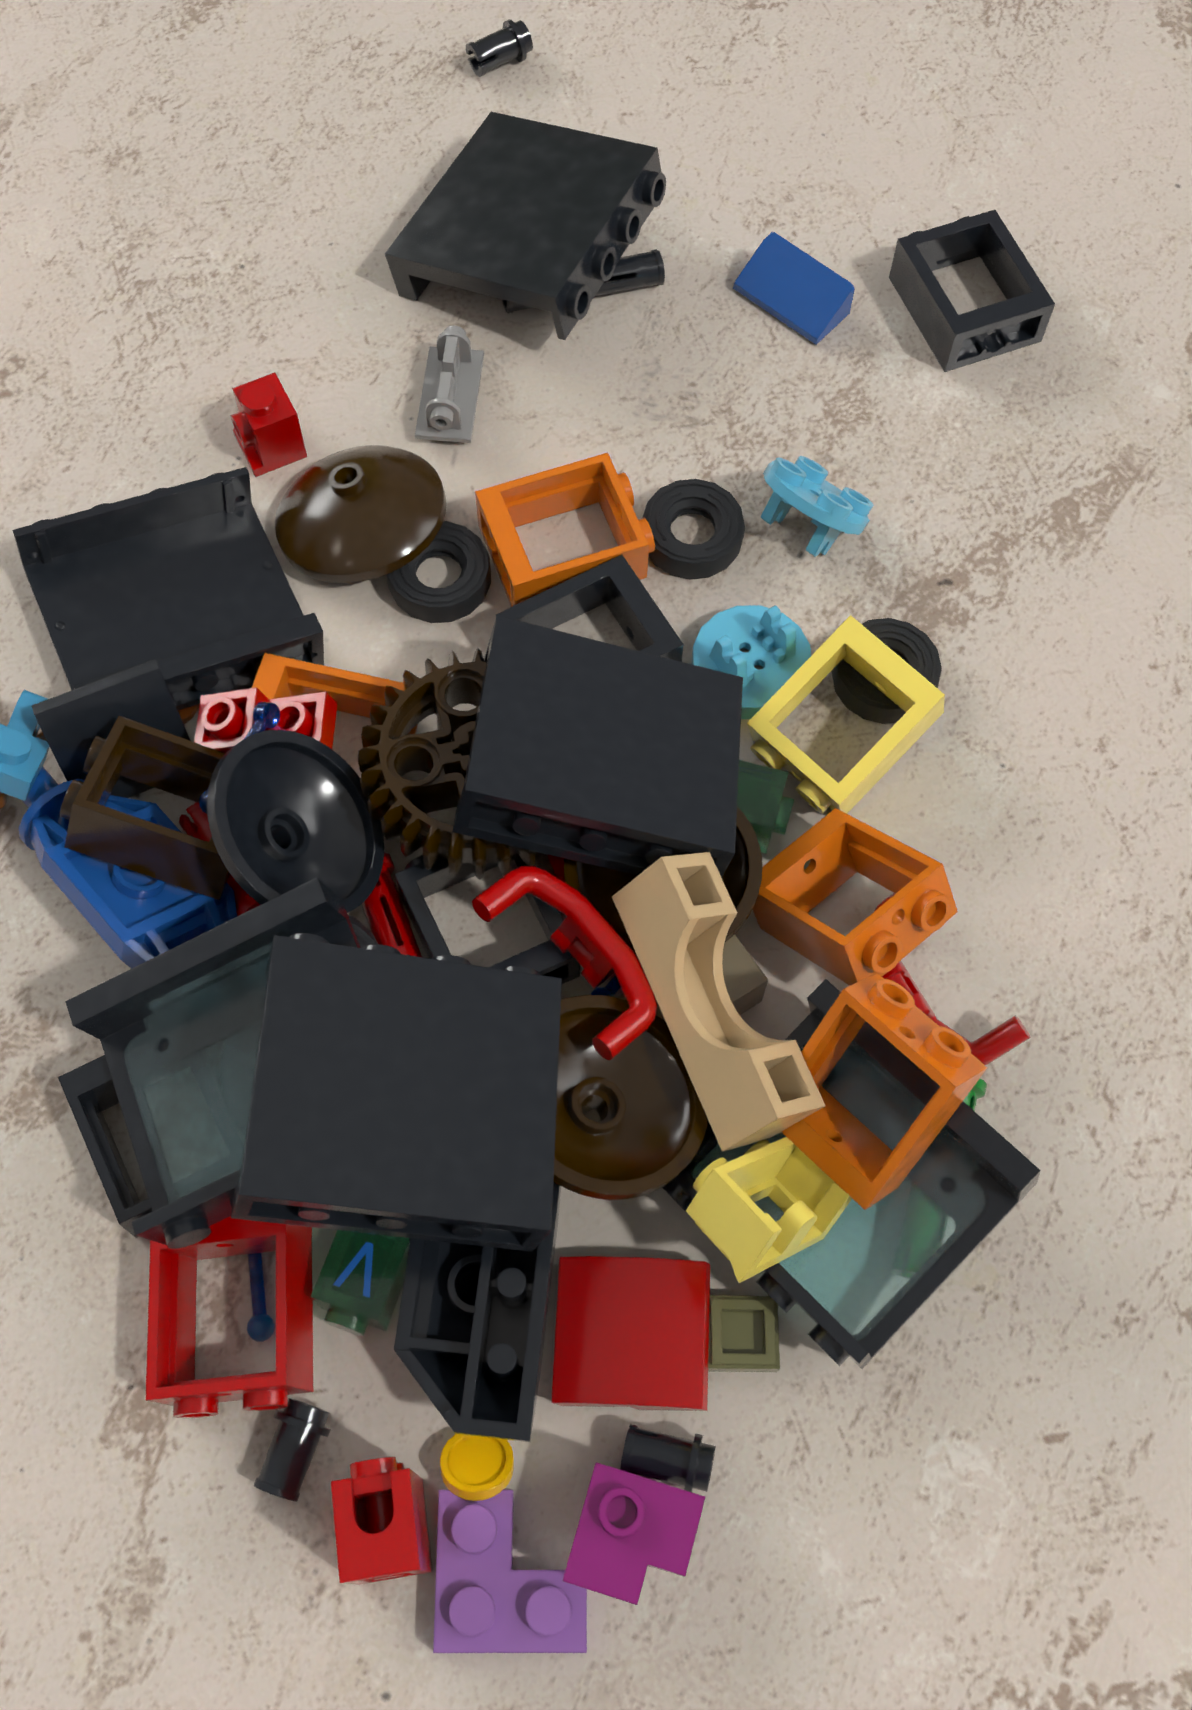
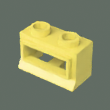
(745, 1233)

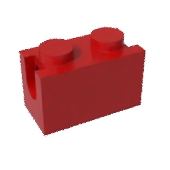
(380, 1523)

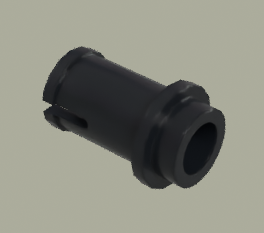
(500, 47)
(292, 1449)
(668, 1458)

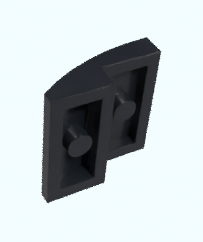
(90, 711)

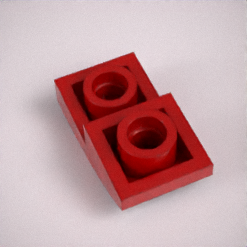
(228, 717)

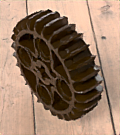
(441, 753)

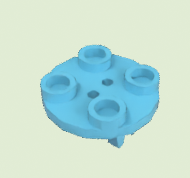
(807, 490)
(772, 643)

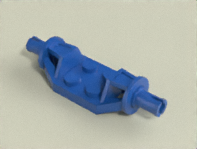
(126, 908)

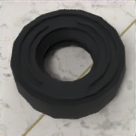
(699, 498)
(453, 601)
(907, 642)

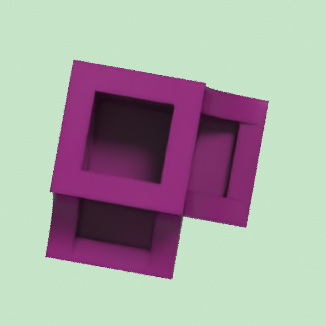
(631, 1526)

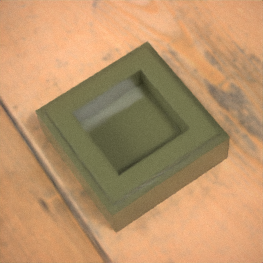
(743, 1334)

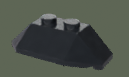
(477, 1330)

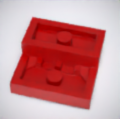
(632, 1333)

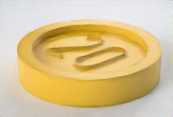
(476, 1466)

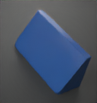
(795, 288)

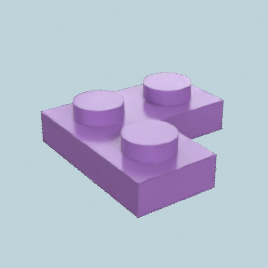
(487, 1603)

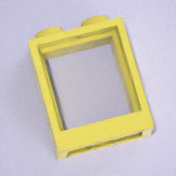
(885, 671)

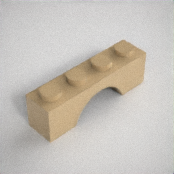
(678, 928)

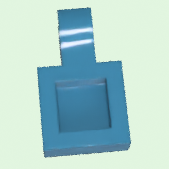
(20, 749)

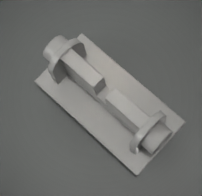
(450, 389)

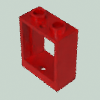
(173, 1320)

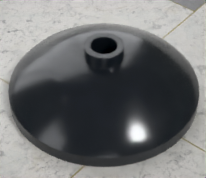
(293, 813)

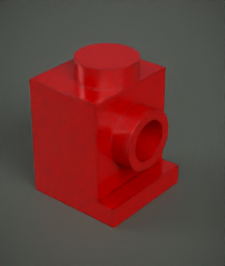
(267, 425)

